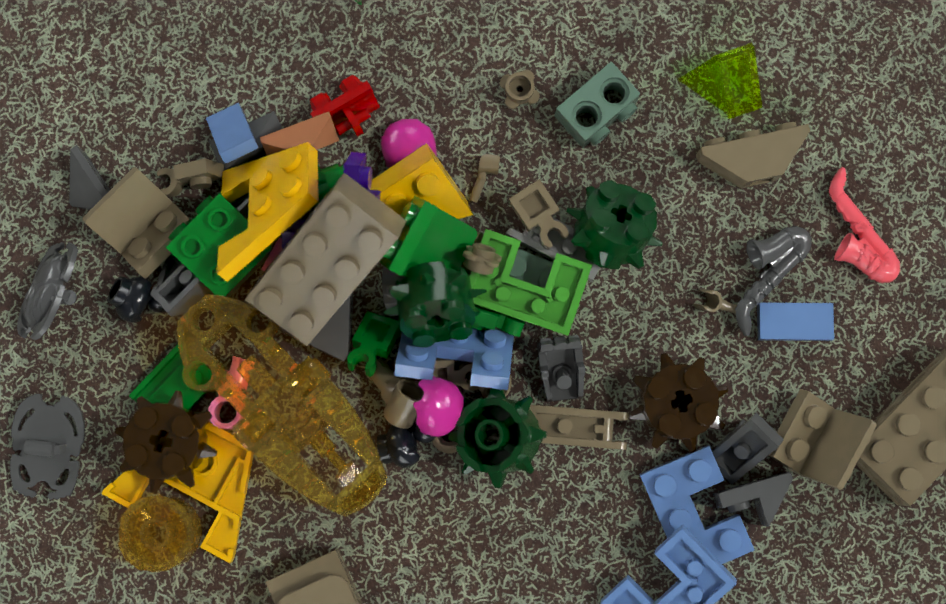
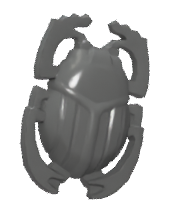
(47, 291)
(46, 445)

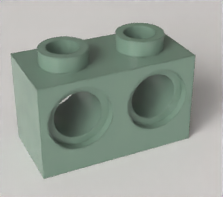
(592, 101)

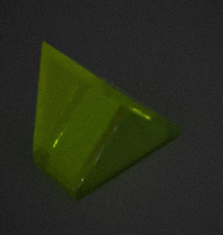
(728, 81)

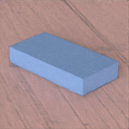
(231, 133)
(795, 321)

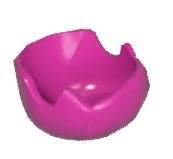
(404, 138)
(439, 407)

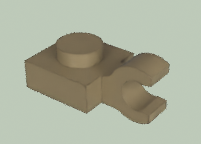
(196, 173)

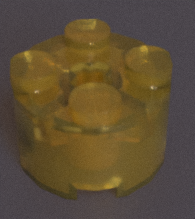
(139, 530)

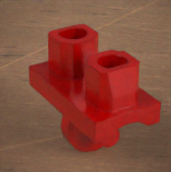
(350, 107)

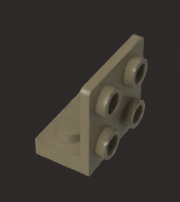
(137, 221)
(821, 440)

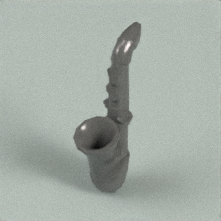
(782, 254)

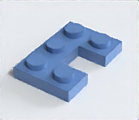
(485, 348)
(670, 492)
(699, 574)

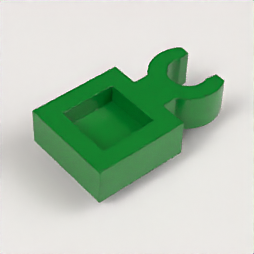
(490, 319)
(372, 339)

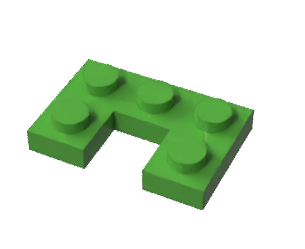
(545, 307)

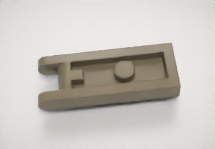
(579, 426)

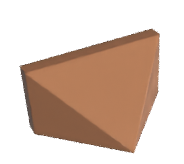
(317, 131)

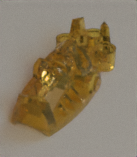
(288, 411)

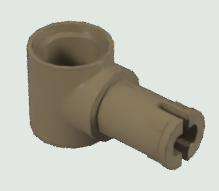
(397, 394)

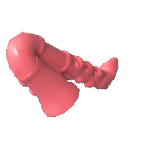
(869, 252)

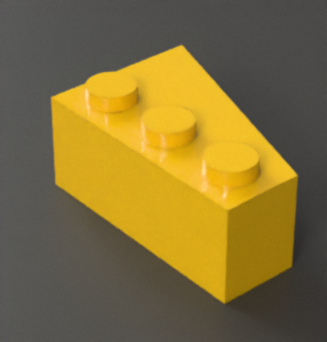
(423, 177)

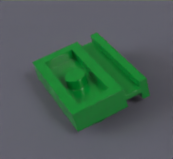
(167, 378)

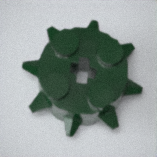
(615, 225)
(435, 304)
(478, 436)

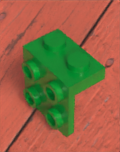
(428, 237)
(198, 243)

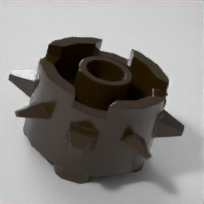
(660, 390)
(143, 446)

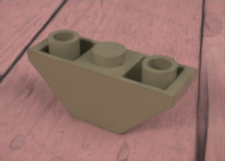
(755, 156)

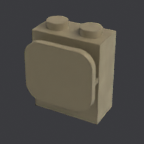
(316, 582)

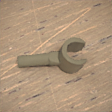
(487, 165)
(715, 302)

